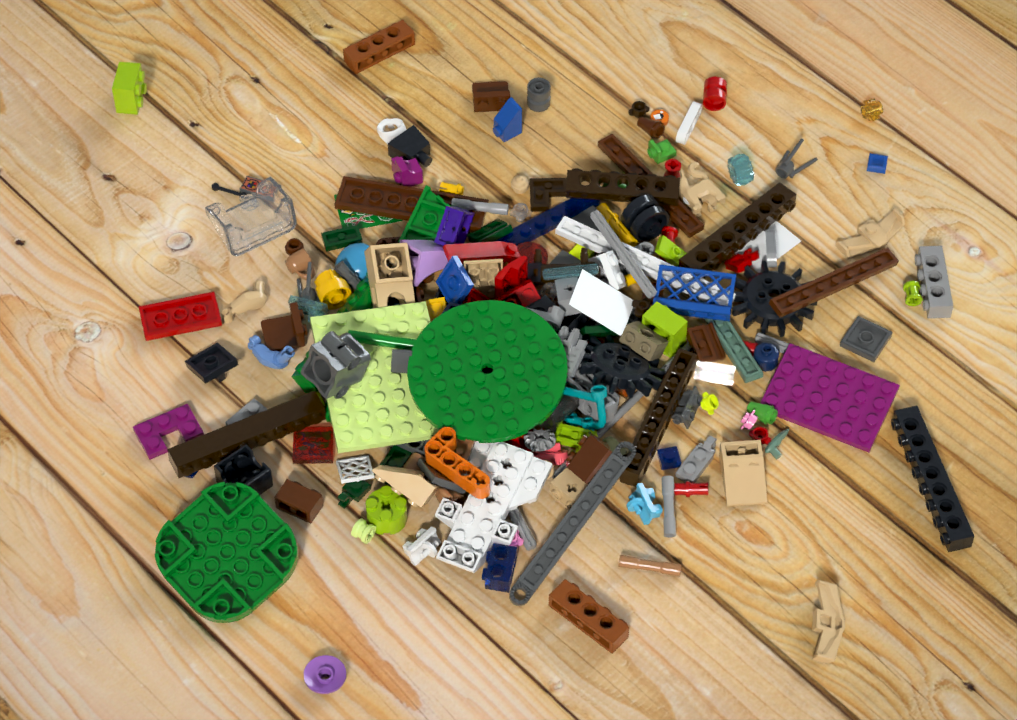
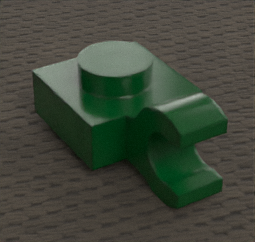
(353, 490)

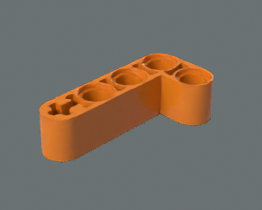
(475, 483)

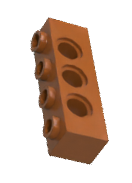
(379, 46)
(608, 638)

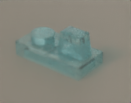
(310, 307)

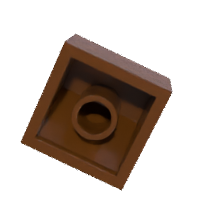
(588, 457)

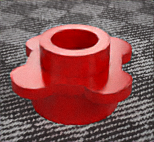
(760, 432)

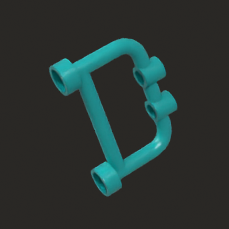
(597, 395)

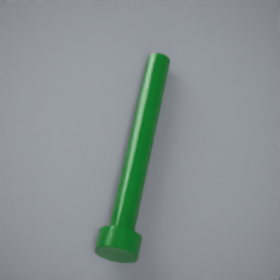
(382, 340)

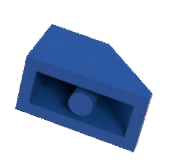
(508, 121)

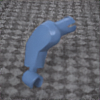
(270, 358)

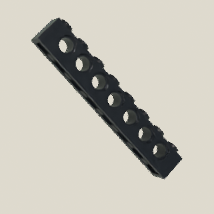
(912, 432)

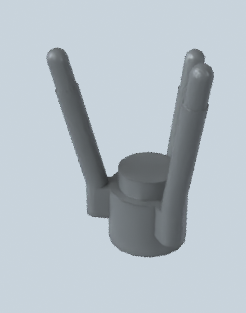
(786, 166)
(308, 292)

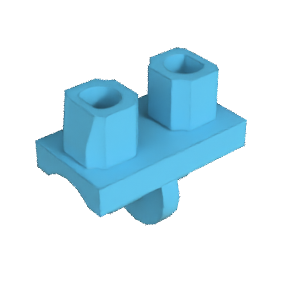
(641, 503)

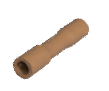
(662, 567)

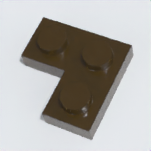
(544, 188)

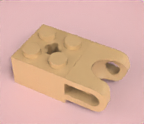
(387, 281)

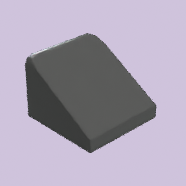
(400, 360)

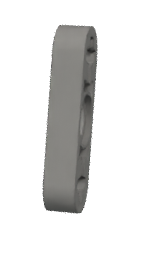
(771, 249)

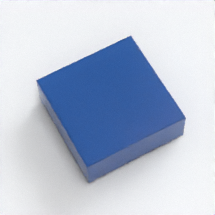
(877, 163)

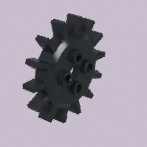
(759, 308)
(620, 367)

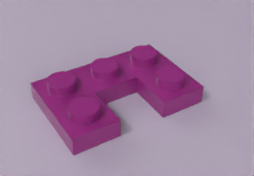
(151, 431)

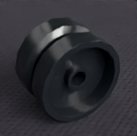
(644, 218)

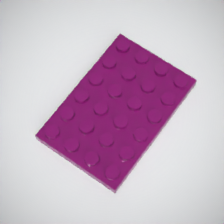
(830, 397)

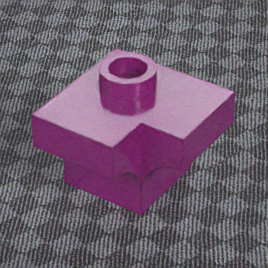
(406, 171)

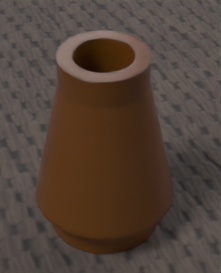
(651, 127)

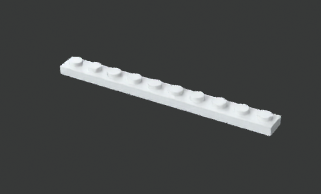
(649, 264)

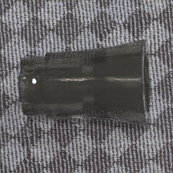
(564, 409)

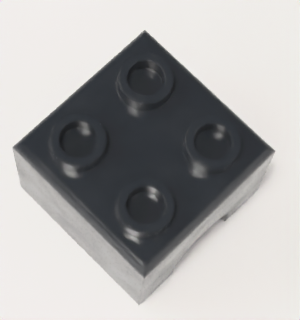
(244, 469)

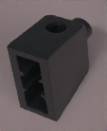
(411, 145)

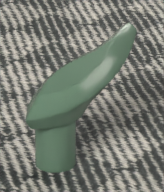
(772, 446)

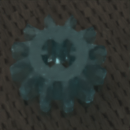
(740, 169)

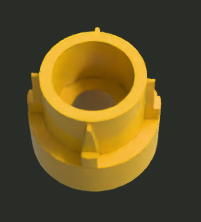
(332, 289)

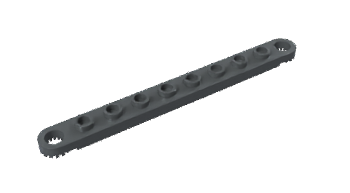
(572, 523)

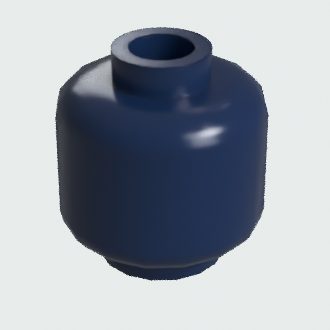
(766, 356)

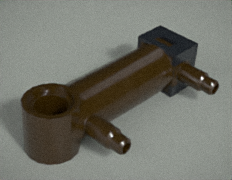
(535, 269)

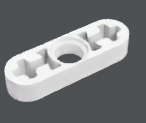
(689, 123)

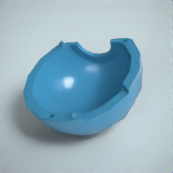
(354, 258)

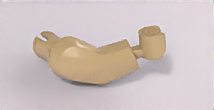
(247, 301)

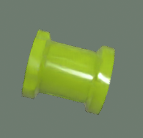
(912, 293)

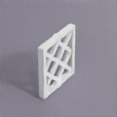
(368, 475)

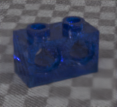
(504, 568)

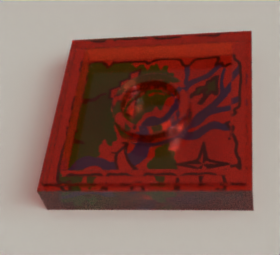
(313, 445)

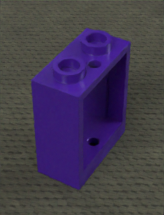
(451, 226)

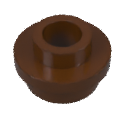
(291, 244)

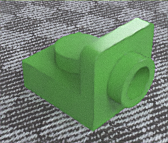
(661, 151)

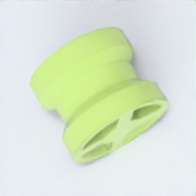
(363, 531)

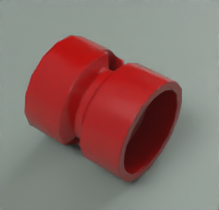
(714, 93)

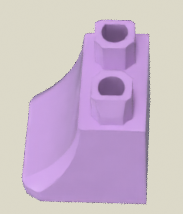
(425, 258)

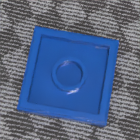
(454, 281)

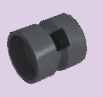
(538, 94)

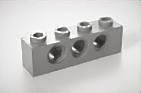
(934, 282)

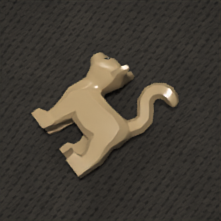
(700, 192)

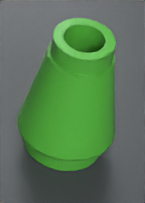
(764, 412)

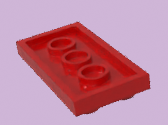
(180, 316)

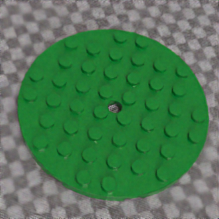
(495, 406)

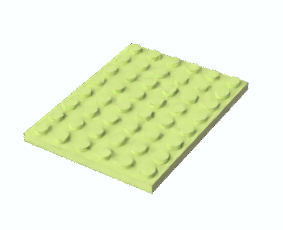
(380, 406)

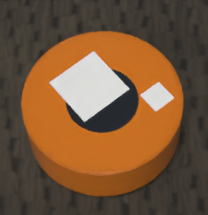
(660, 115)

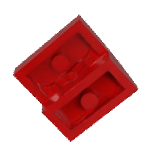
(511, 275)

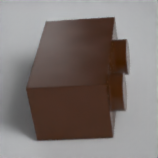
(299, 501)

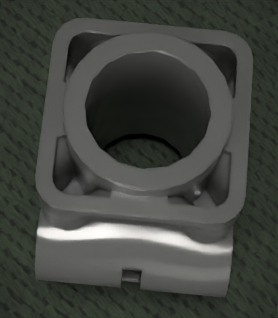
(335, 364)

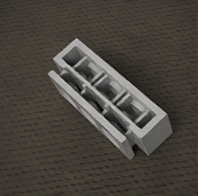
(587, 407)

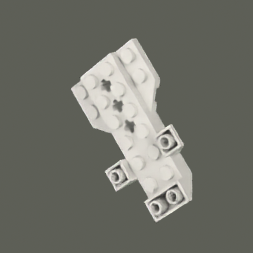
(484, 523)

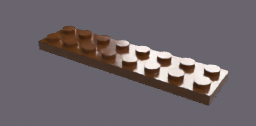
(391, 200)

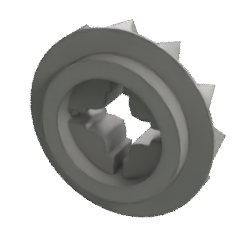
(539, 440)

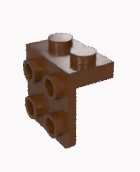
(490, 95)
(285, 330)

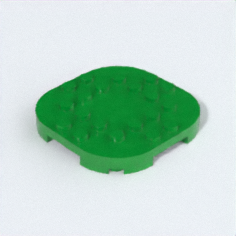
(226, 552)

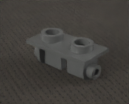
(689, 404)

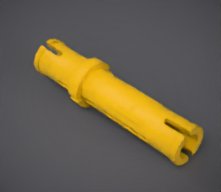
(618, 227)

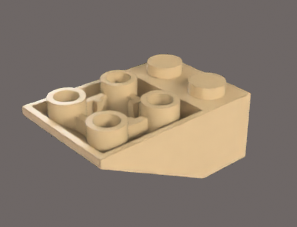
(483, 274)
(743, 472)
(407, 482)

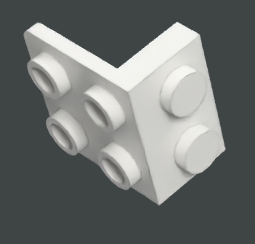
(613, 274)

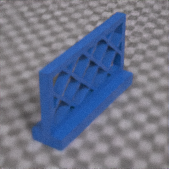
(696, 308)

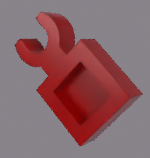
(739, 262)

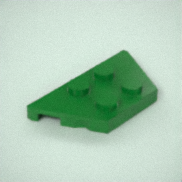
(425, 217)

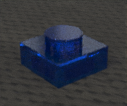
(669, 458)

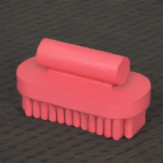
(554, 455)

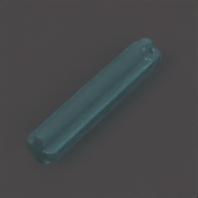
(569, 272)

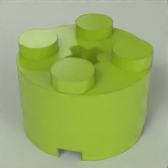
(386, 511)

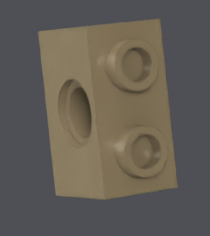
(643, 340)

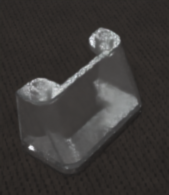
(254, 220)

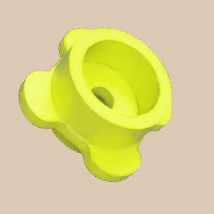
(709, 403)

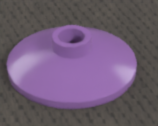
(321, 667)

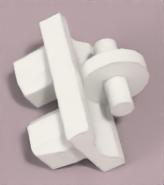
(425, 545)

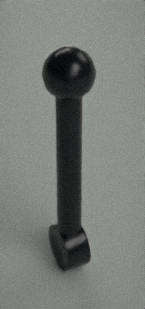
(215, 186)

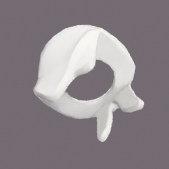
(388, 136)

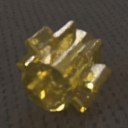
(871, 109)

